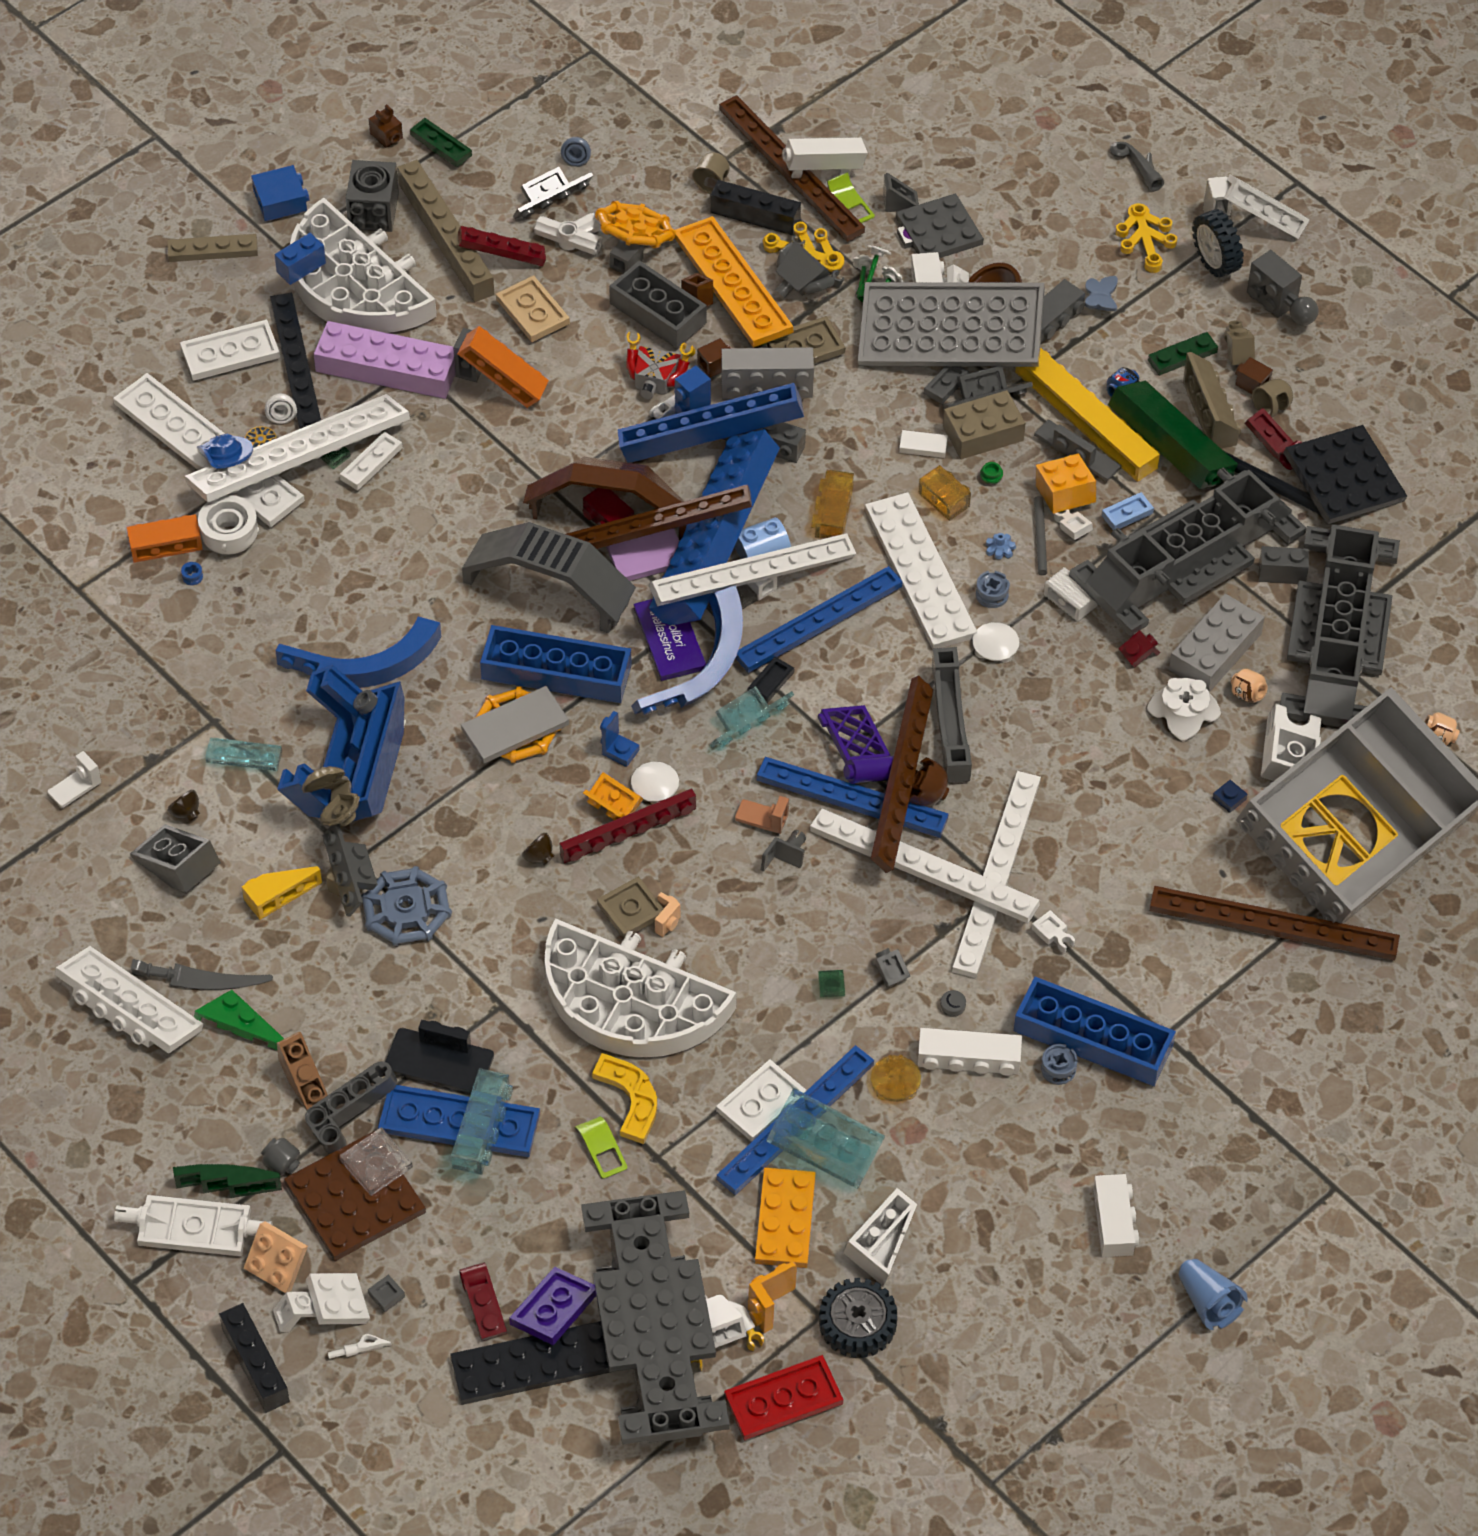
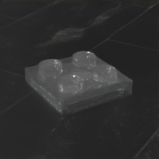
(376, 1161)

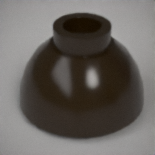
(185, 806)
(539, 850)

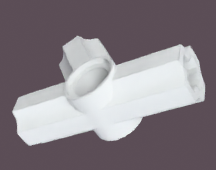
(572, 234)

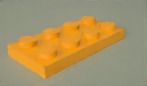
(785, 1217)

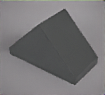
(897, 194)

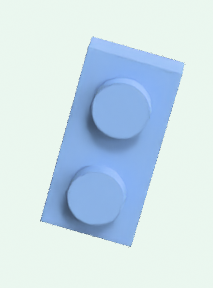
(1127, 511)

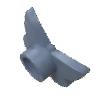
(1101, 293)

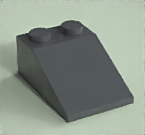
(177, 857)

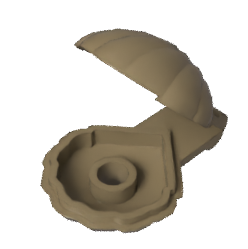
(343, 802)

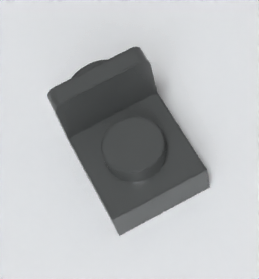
(891, 966)

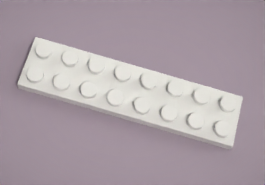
(921, 570)

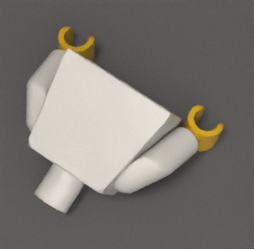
(730, 1323)

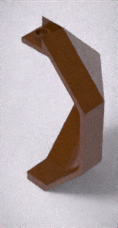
(606, 475)

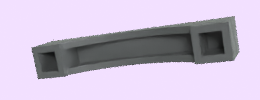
(950, 714)

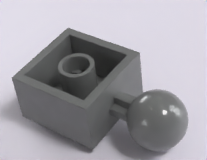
(1278, 287)

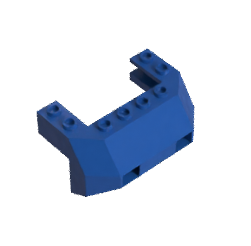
(359, 745)

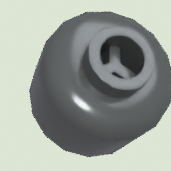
(281, 1156)

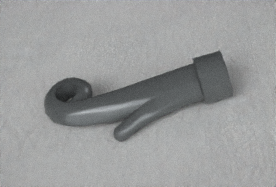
(1151, 177)

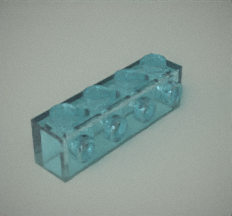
(481, 1121)

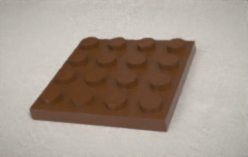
(344, 1211)

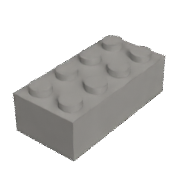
(761, 369)
(1217, 642)

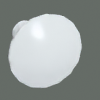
(995, 642)
(655, 781)

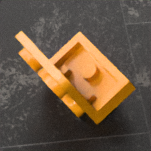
(765, 1290)

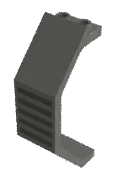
(557, 557)

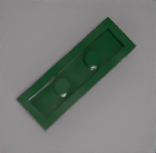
(440, 142)
(1175, 355)

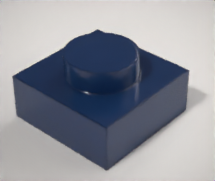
(1230, 796)

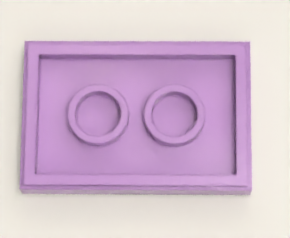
(644, 554)

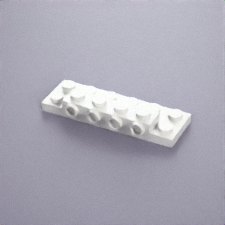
(127, 1001)

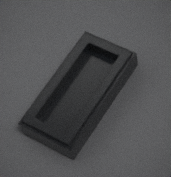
(772, 678)

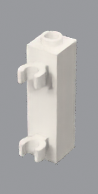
(824, 154)

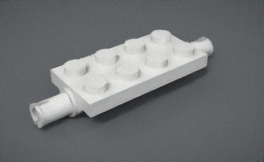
(191, 1224)

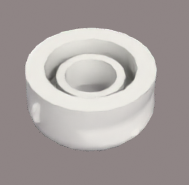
(226, 512)

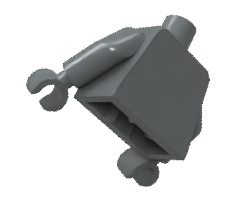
(802, 271)

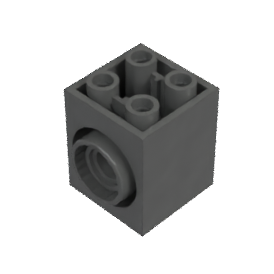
(372, 195)

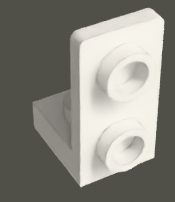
(78, 783)
(292, 1308)

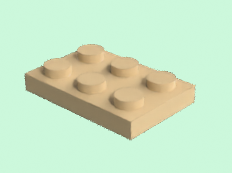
(532, 308)

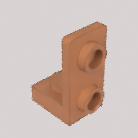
(763, 816)

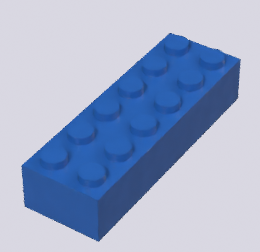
(556, 662)
(1094, 1031)

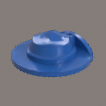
(226, 450)

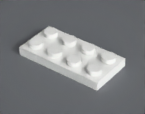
(230, 350)

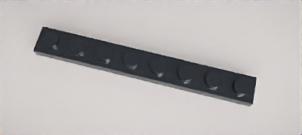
(295, 359)

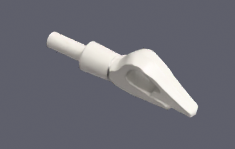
(360, 1347)

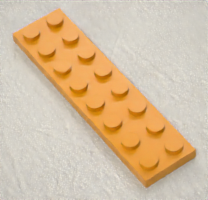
(733, 282)

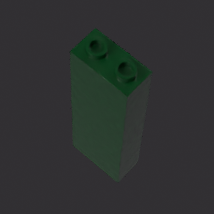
(1171, 433)

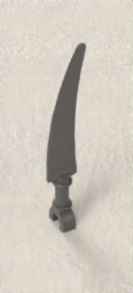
(197, 979)

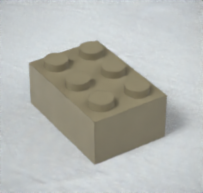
(984, 424)

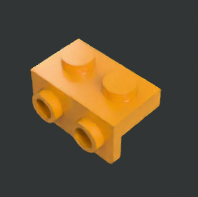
(613, 797)

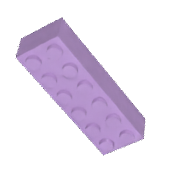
(385, 359)

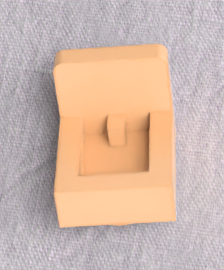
(669, 916)

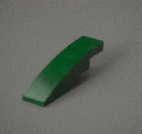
(235, 1178)

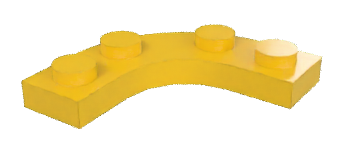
(638, 1089)

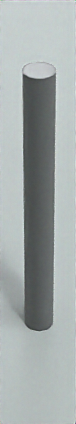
(1040, 535)

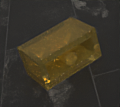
(944, 492)

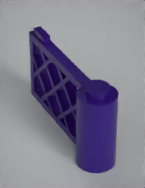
(867, 766)

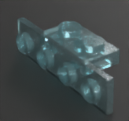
(745, 710)

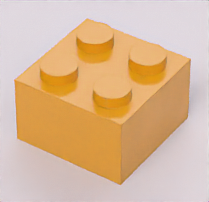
(1065, 483)

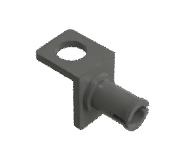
(787, 851)

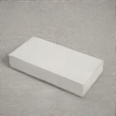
(923, 444)

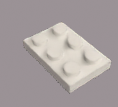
(758, 1100)

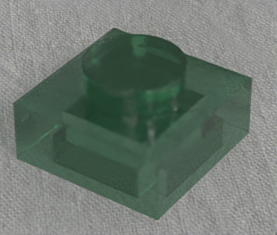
(337, 457)
(831, 983)

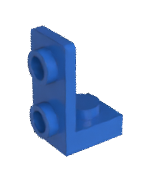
(614, 745)

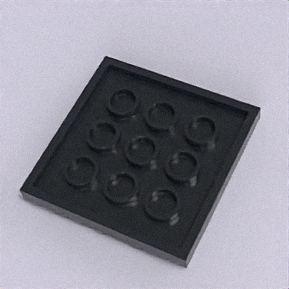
(1345, 474)

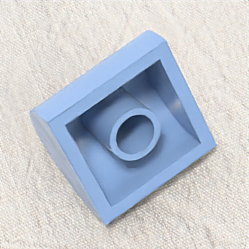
(762, 538)

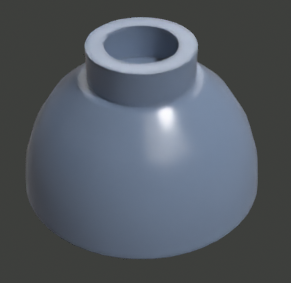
(576, 151)

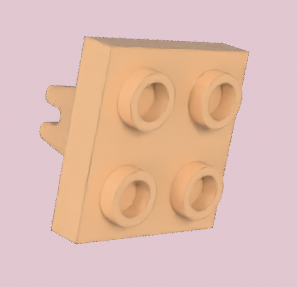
(275, 1257)

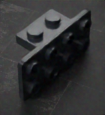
(438, 1055)

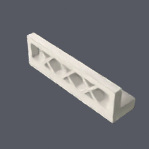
(1266, 207)

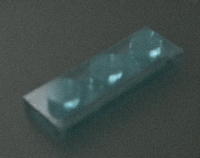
(243, 754)

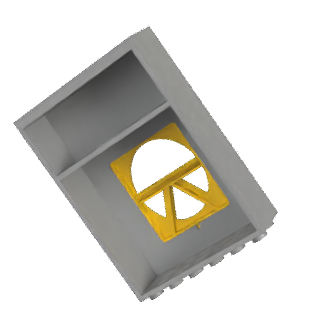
(1392, 768)

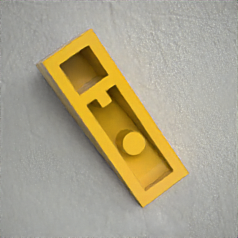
(277, 889)

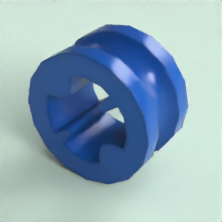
(196, 577)

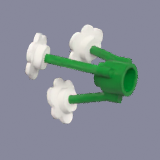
(866, 263)

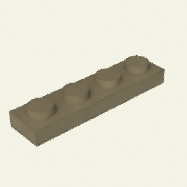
(212, 247)

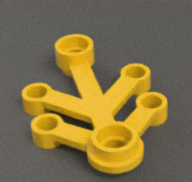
(1140, 215)
(823, 258)

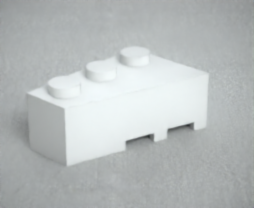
(881, 1236)

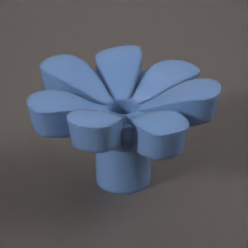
(1000, 545)

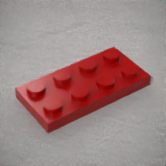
(783, 1397)

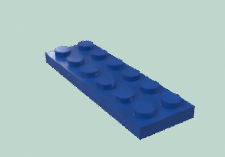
(439, 1115)

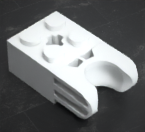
(1287, 742)

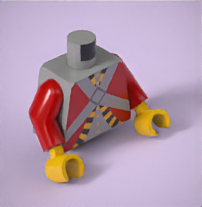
(655, 369)

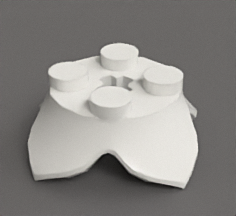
(1185, 706)

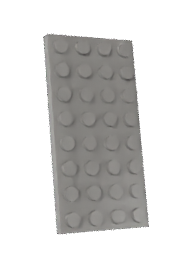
(951, 324)

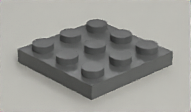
(940, 226)

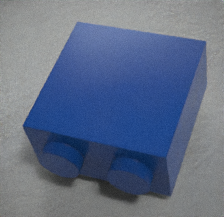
(280, 192)

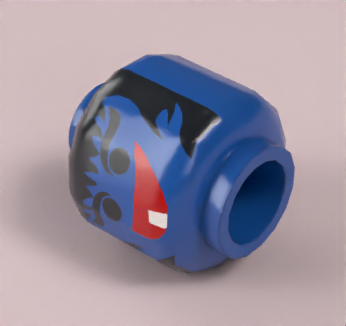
(1121, 377)

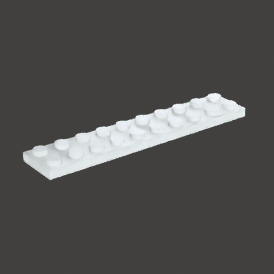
(185, 429)
(299, 447)

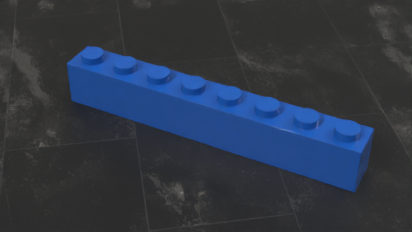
(710, 423)

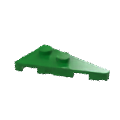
(237, 1016)

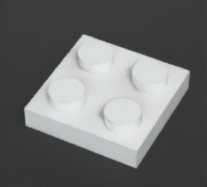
(337, 1298)

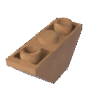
(301, 1070)

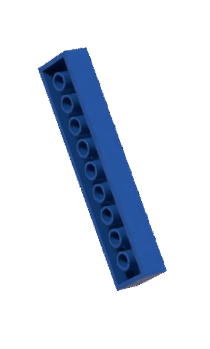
(711, 541)

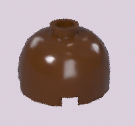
(929, 784)

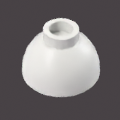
(280, 409)

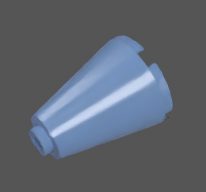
(1212, 1294)

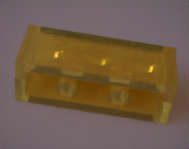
(833, 504)

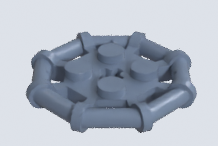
(414, 915)

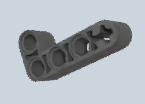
(353, 1105)

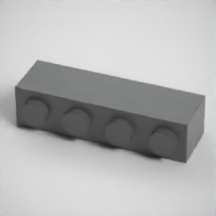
(1060, 306)

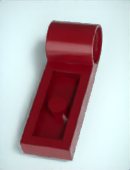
(1271, 435)
(483, 1301)

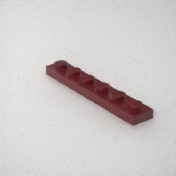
(627, 826)

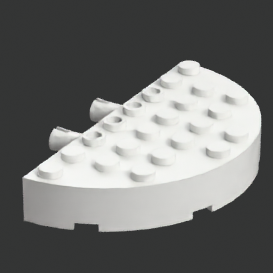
(359, 280)
(627, 998)

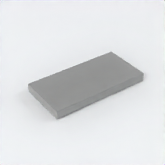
(514, 724)

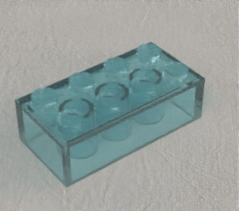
(825, 1138)

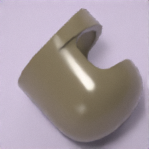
(713, 166)
(1273, 396)

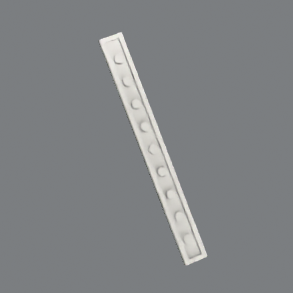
(751, 569)
(929, 867)
(998, 869)

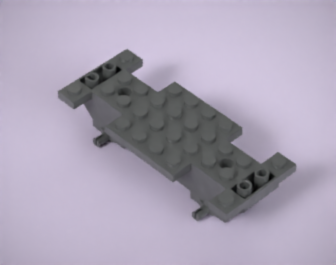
(1186, 549)
(1339, 623)
(654, 1319)

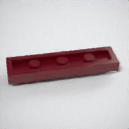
(501, 246)

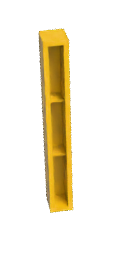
(1091, 416)

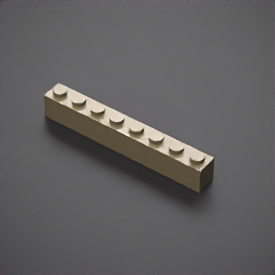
(444, 230)

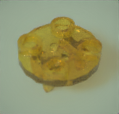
(886, 1079)

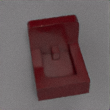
(1139, 648)

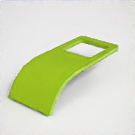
(845, 192)
(598, 1140)

